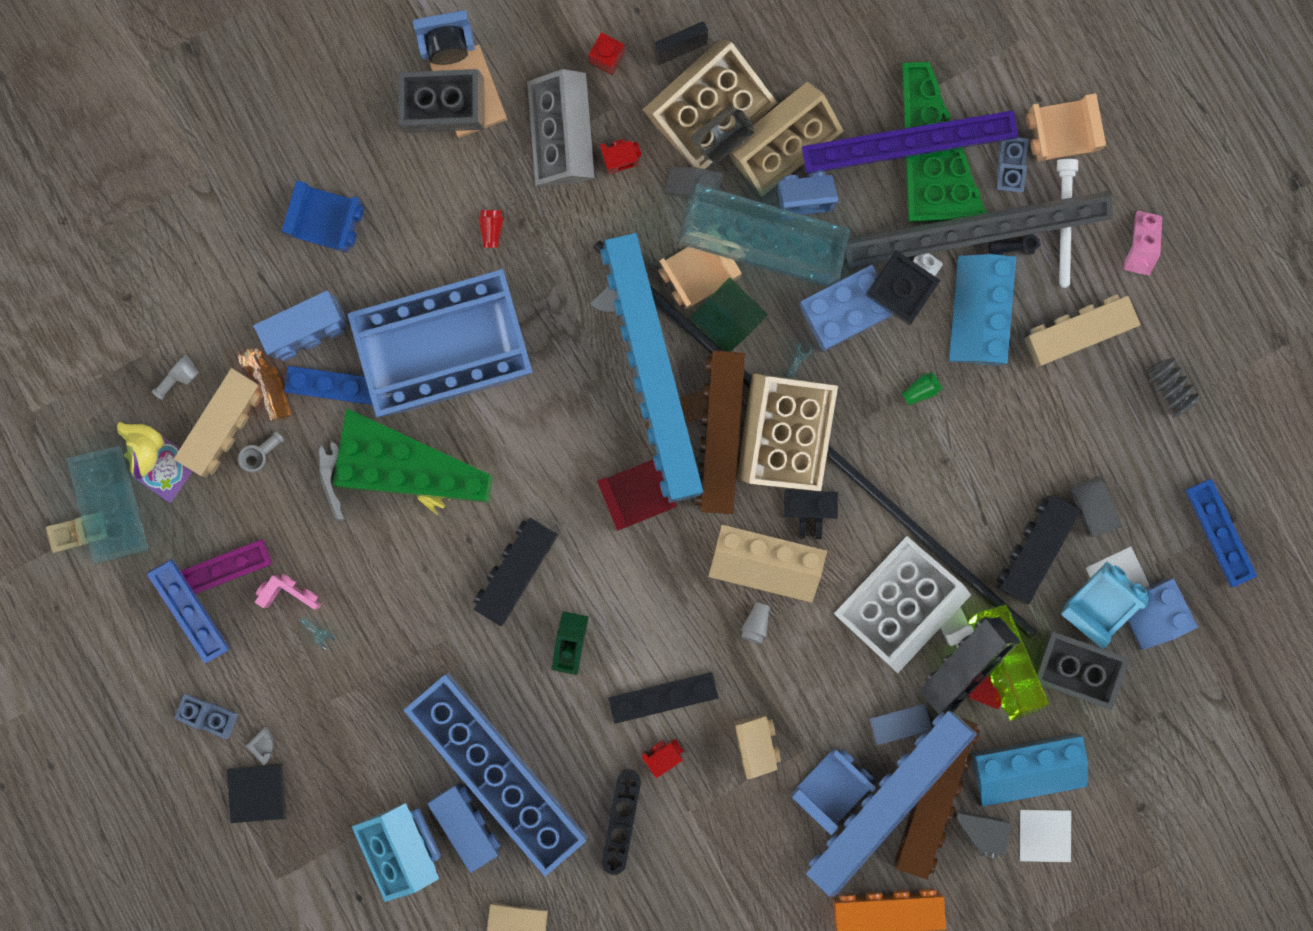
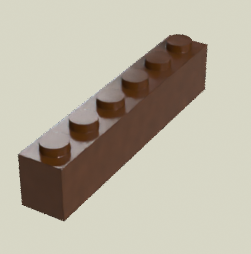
(721, 432)
(929, 816)

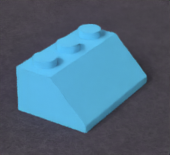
(395, 853)

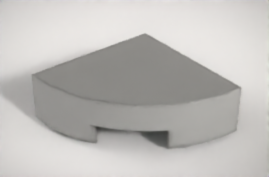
(604, 301)
(262, 745)

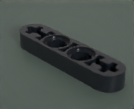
(623, 822)

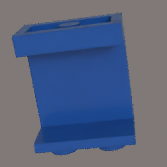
(322, 217)

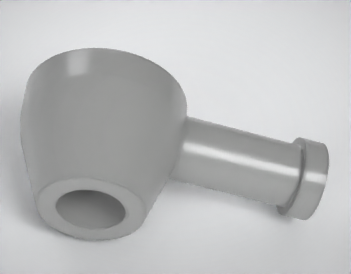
(182, 372)
(258, 453)

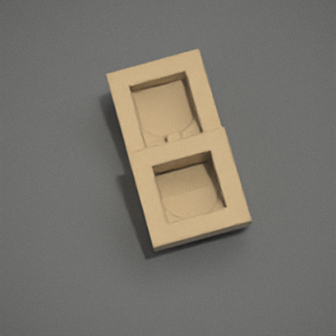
(66, 535)
(514, 918)

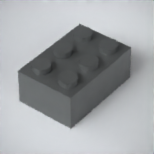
(441, 100)
(1080, 669)

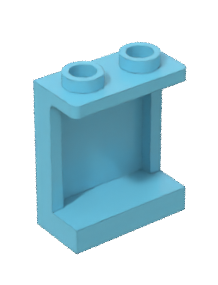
(1105, 604)

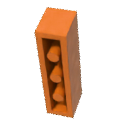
(890, 912)

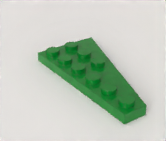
(937, 182)
(393, 463)

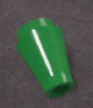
(923, 388)

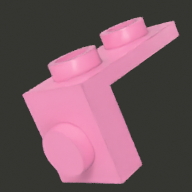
(1146, 243)
(268, 591)

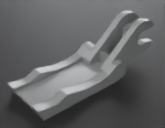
(326, 467)

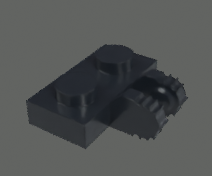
(810, 505)

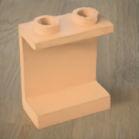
(1066, 129)
(696, 274)

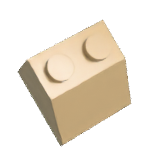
(756, 745)

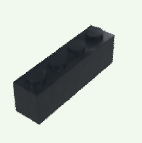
(1038, 549)
(515, 572)
(969, 664)

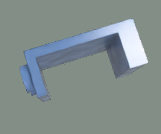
(832, 789)

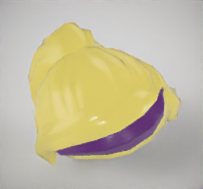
(142, 447)

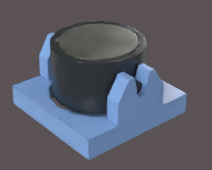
(447, 43)

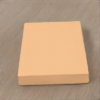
(493, 107)

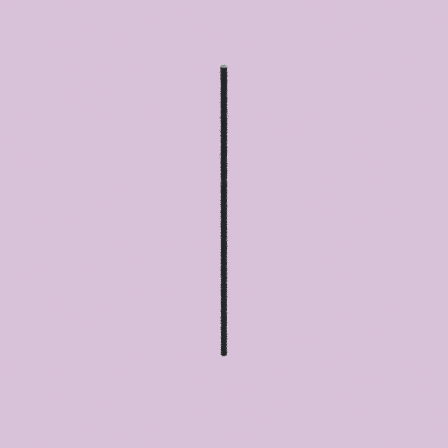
(857, 477)

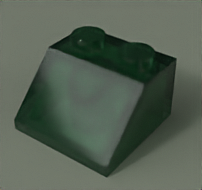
(728, 315)

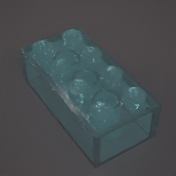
(107, 505)

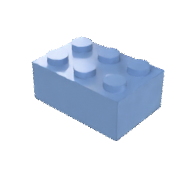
(843, 309)
(302, 326)

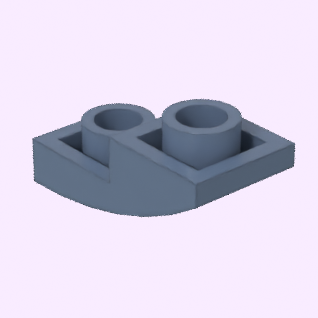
(1012, 165)
(206, 716)
(900, 724)

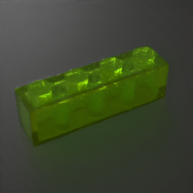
(1015, 675)

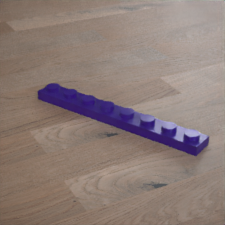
(909, 142)

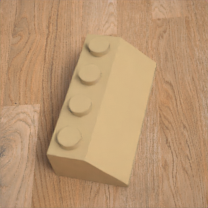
(780, 134)
(767, 563)

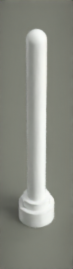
(1067, 171)

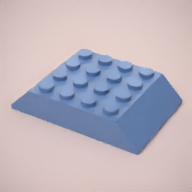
(440, 344)

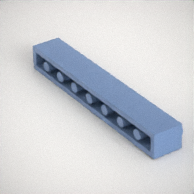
(891, 803)

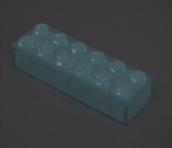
(764, 236)

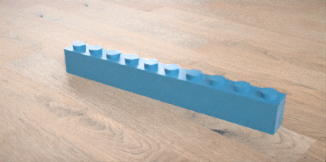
(652, 368)

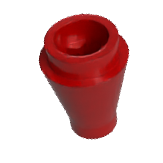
(491, 226)

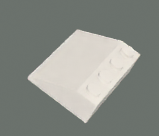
(902, 604)

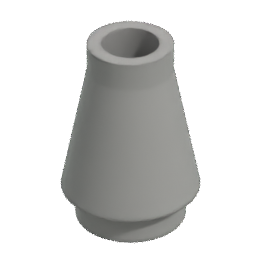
(756, 624)

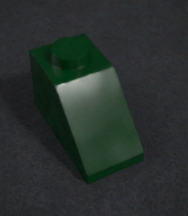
(569, 643)

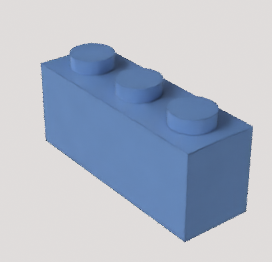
(465, 827)

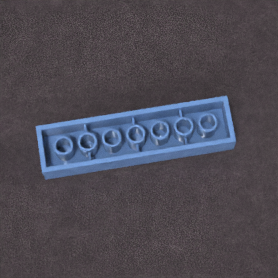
(496, 774)

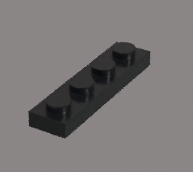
(663, 697)

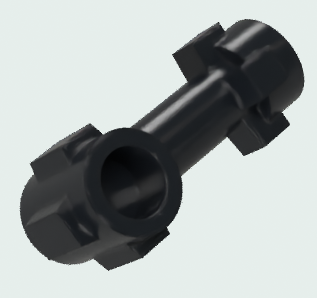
(1027, 245)

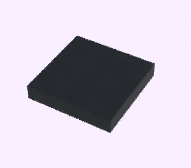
(681, 43)
(902, 287)
(256, 793)

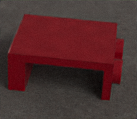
(634, 495)

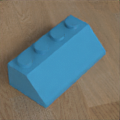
(982, 309)
(1030, 769)

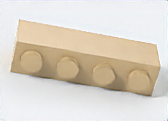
(1081, 331)
(219, 423)

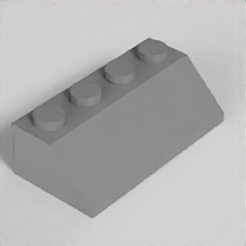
(560, 128)

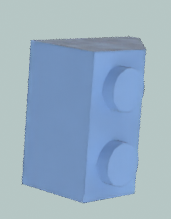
(809, 194)
(1163, 617)

